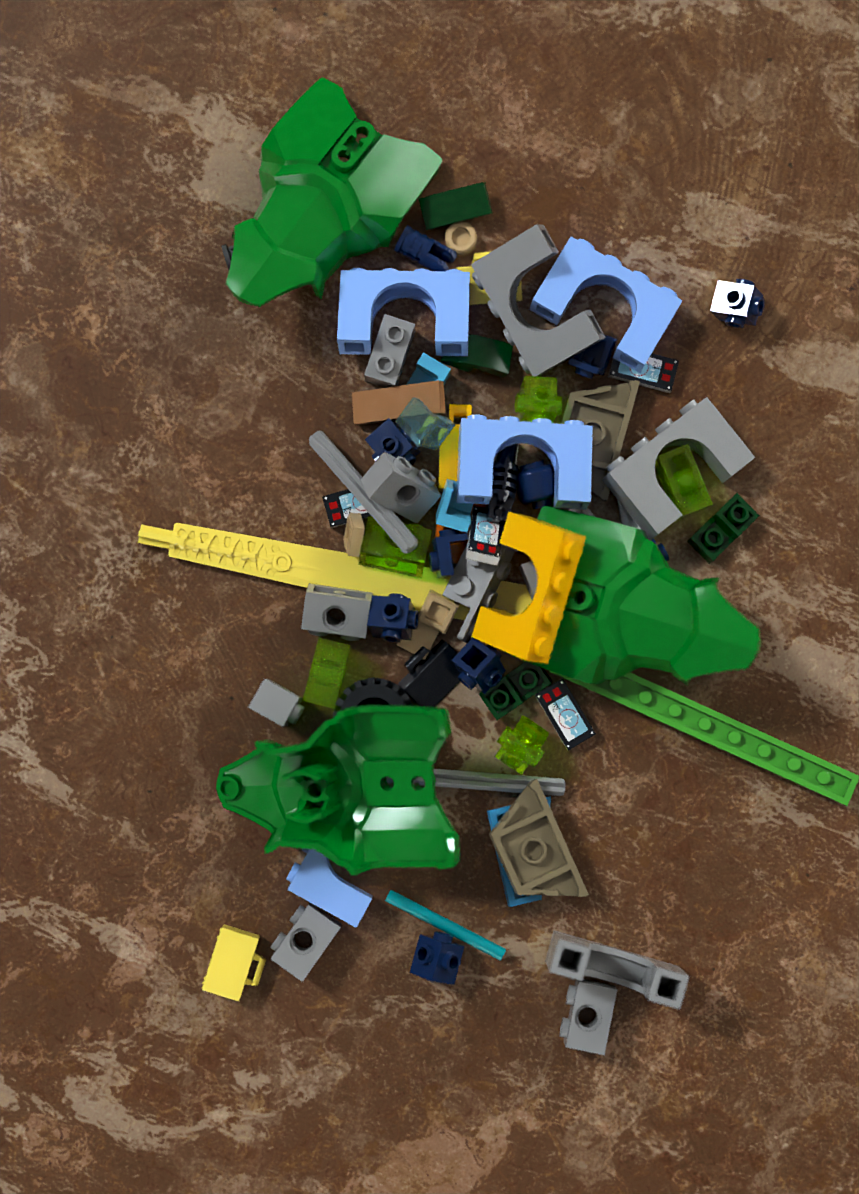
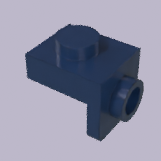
(594, 359)
(441, 559)

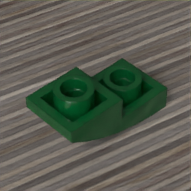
(455, 206)
(483, 354)
(723, 528)
(515, 689)

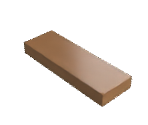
(389, 402)

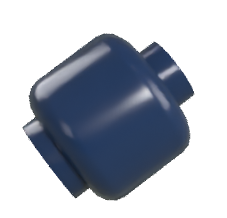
(536, 484)

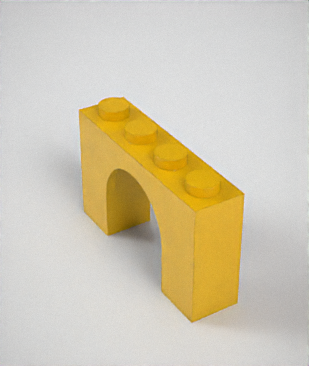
(556, 558)

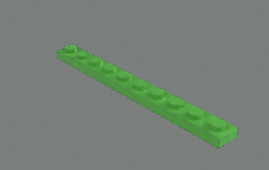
(728, 735)

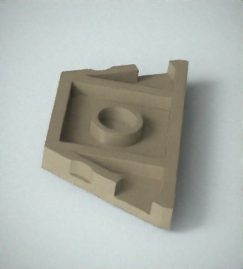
(609, 412)
(535, 848)

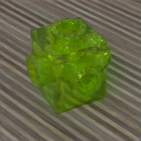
(538, 399)
(517, 749)

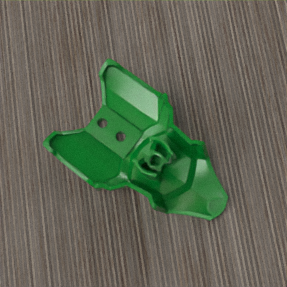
(319, 206)
(641, 611)
(337, 793)

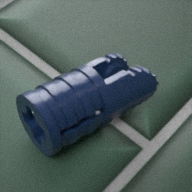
(424, 250)

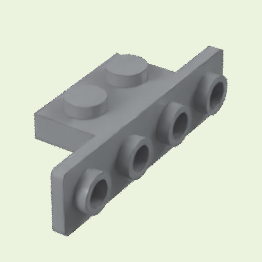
(476, 586)

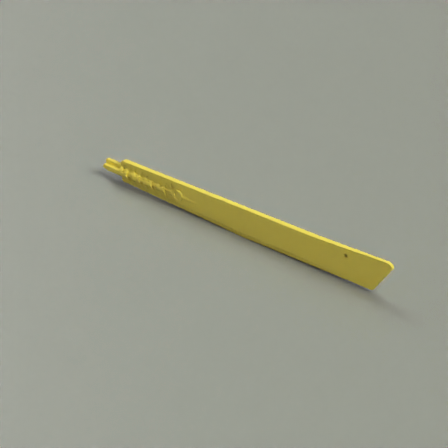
(307, 564)

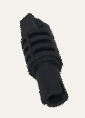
(503, 485)

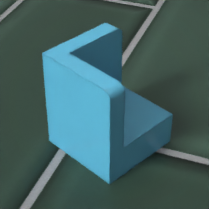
(429, 370)
(449, 512)

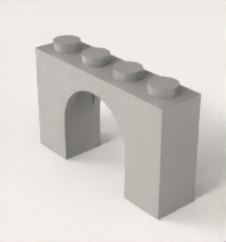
(500, 276)
(635, 480)
(651, 977)

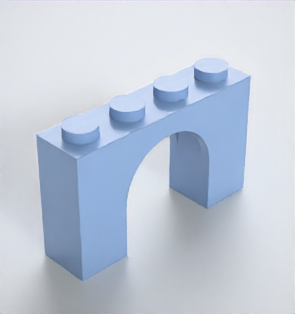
(583, 267)
(368, 290)
(565, 445)
(321, 886)

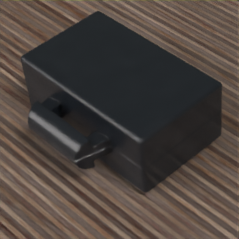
(432, 676)

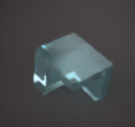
(423, 426)

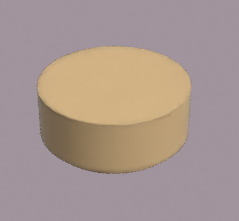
(461, 238)

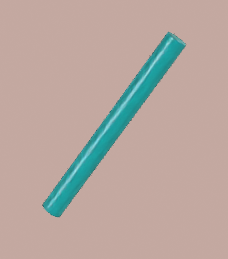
(445, 925)

